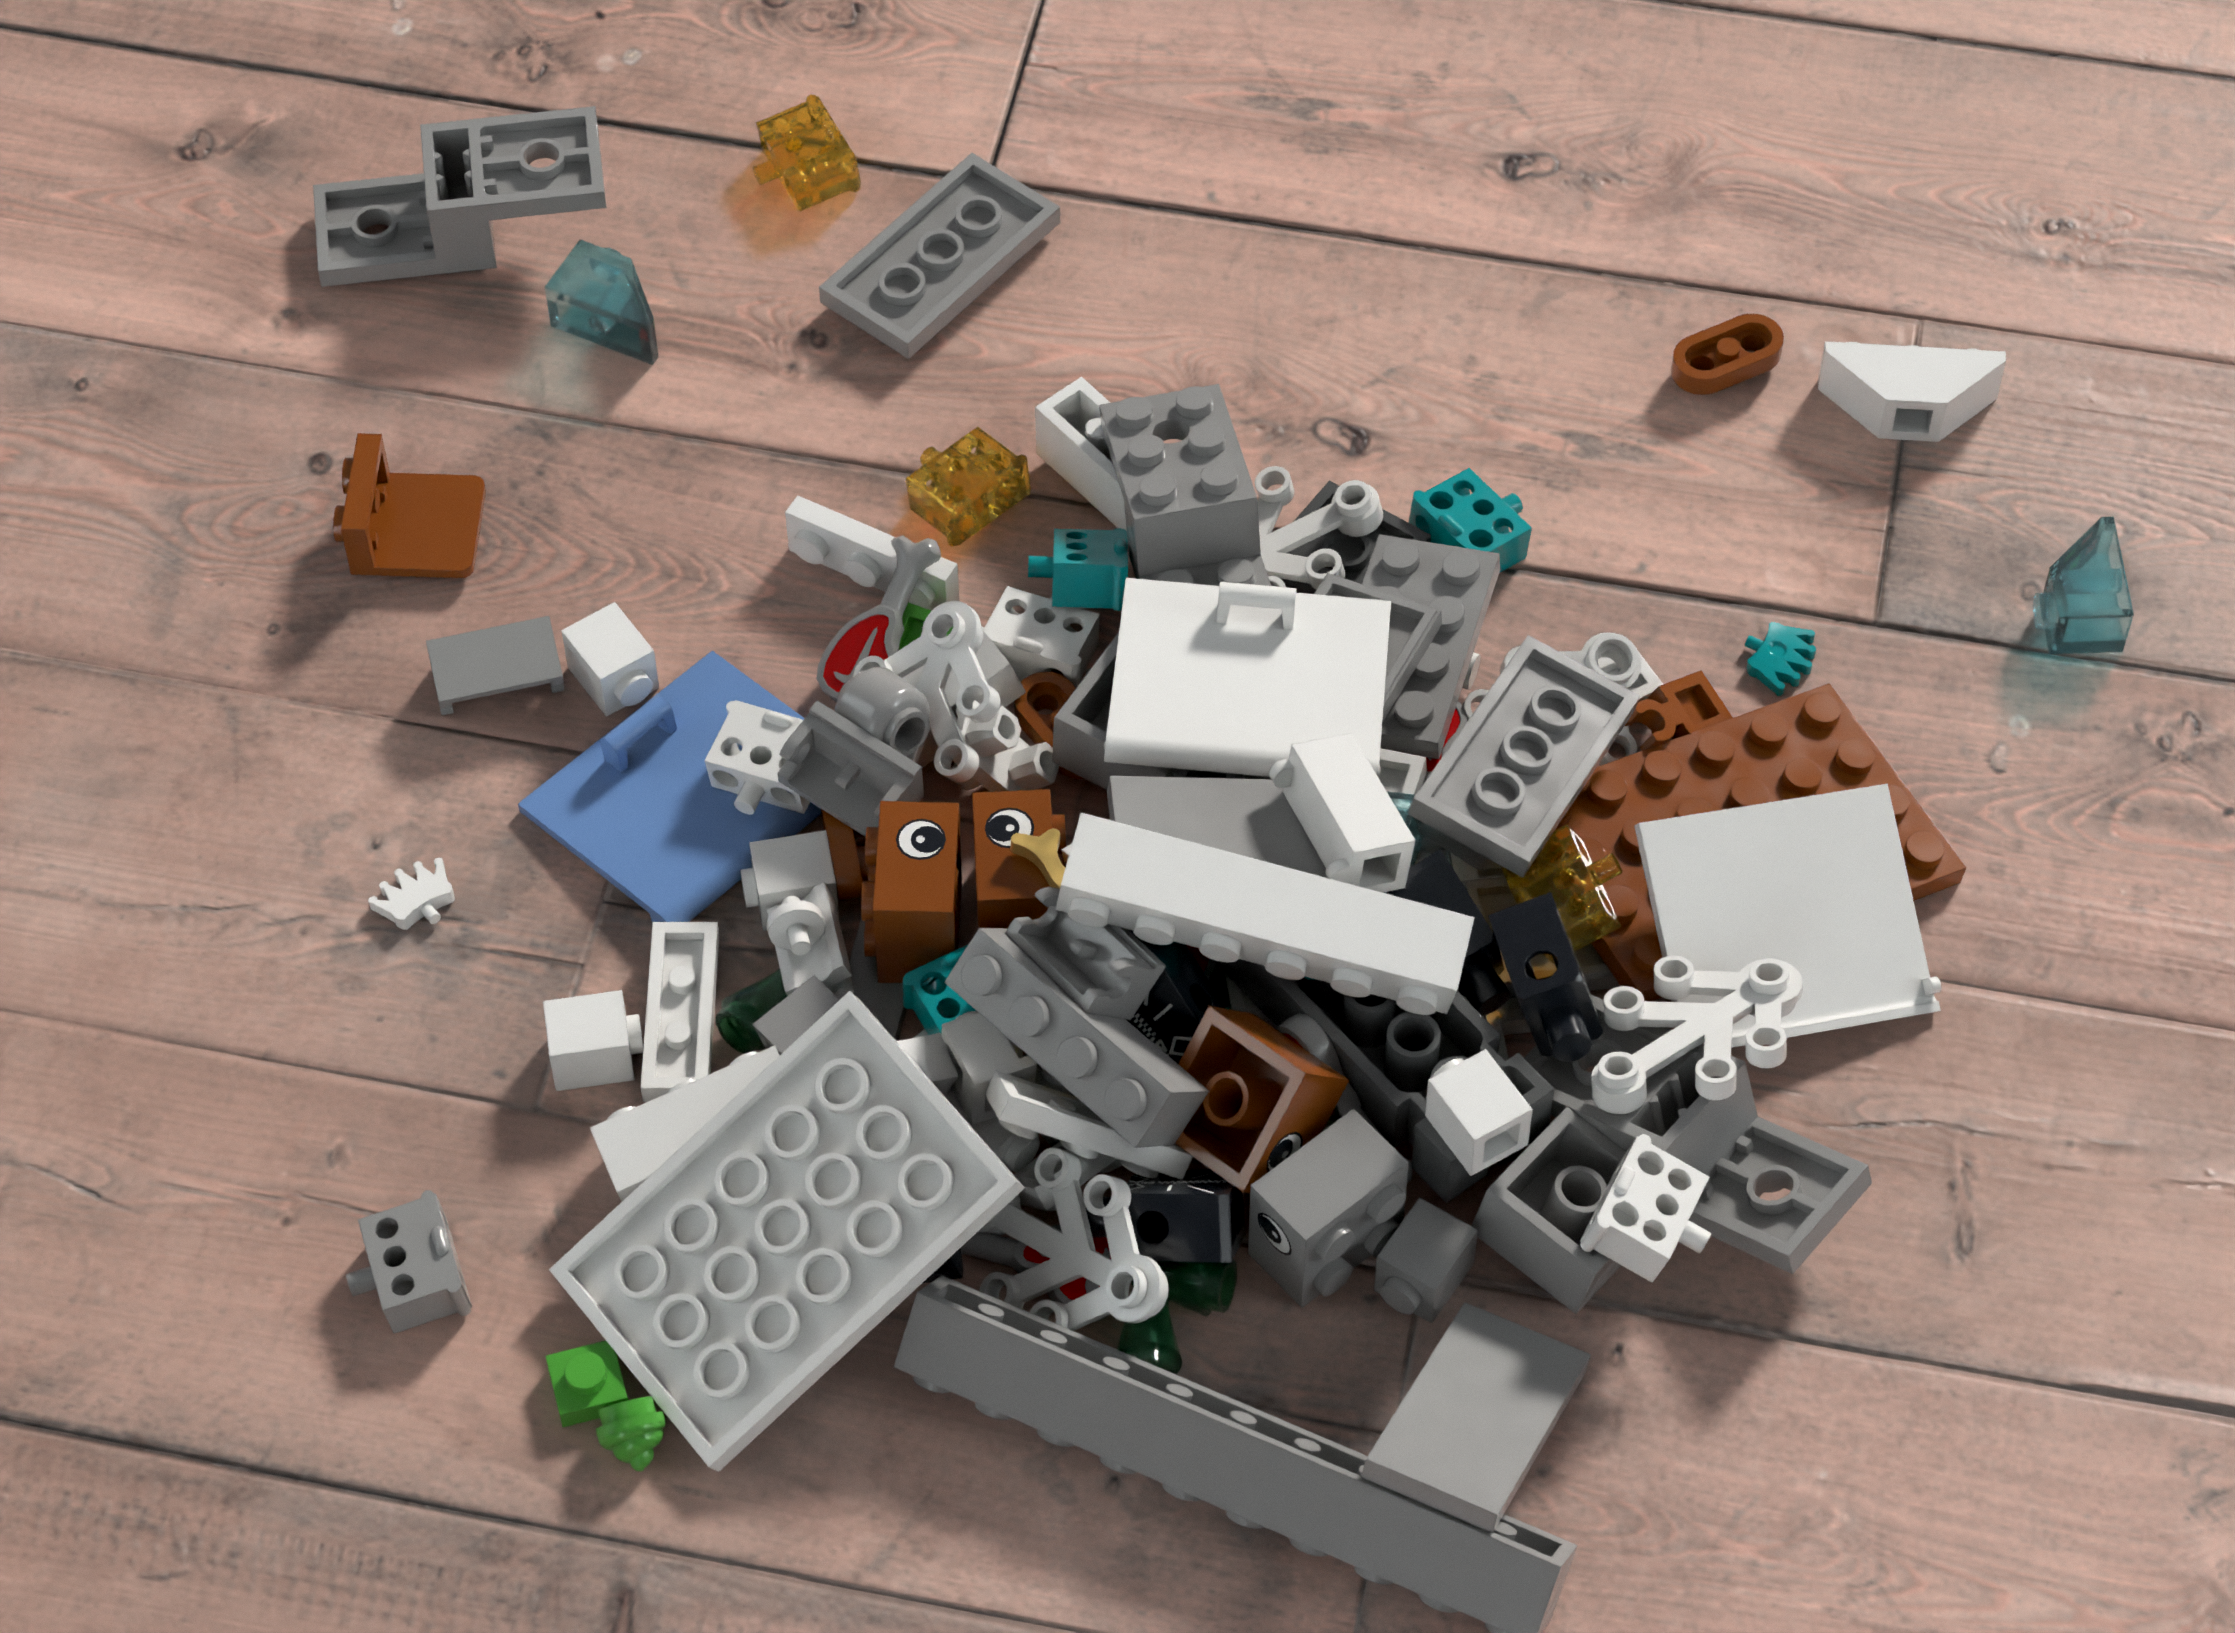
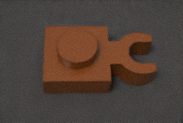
(1679, 709)

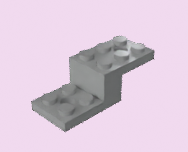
(469, 179)
(1187, 500)
(1724, 1142)

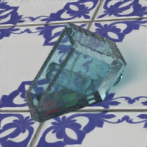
(602, 301)
(2086, 596)

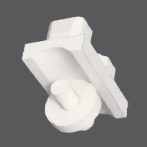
(1004, 757)
(810, 941)

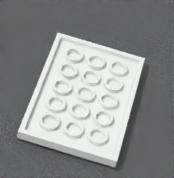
(785, 1230)

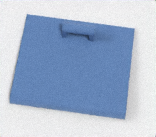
(645, 804)

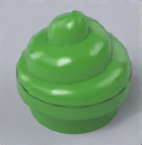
(641, 1433)

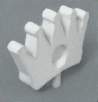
(416, 897)

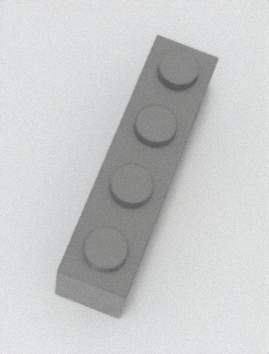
(1090, 1054)

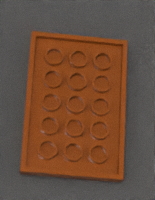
(1760, 757)

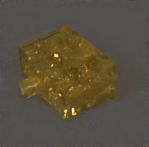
(806, 154)
(967, 487)
(1575, 885)

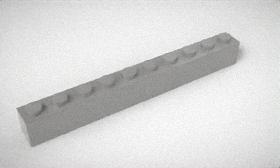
(1226, 1456)

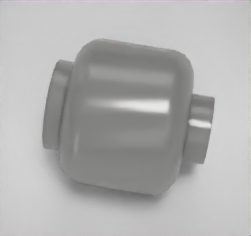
(886, 708)

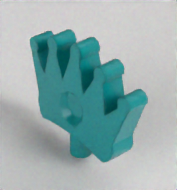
(1781, 656)

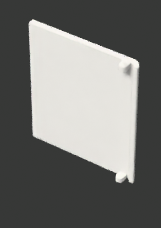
(1243, 674)
(1800, 885)

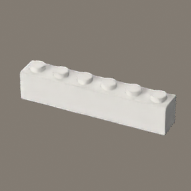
(1264, 915)

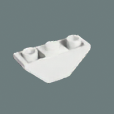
(1910, 388)

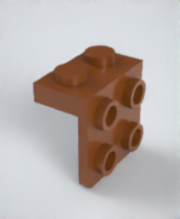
(406, 519)

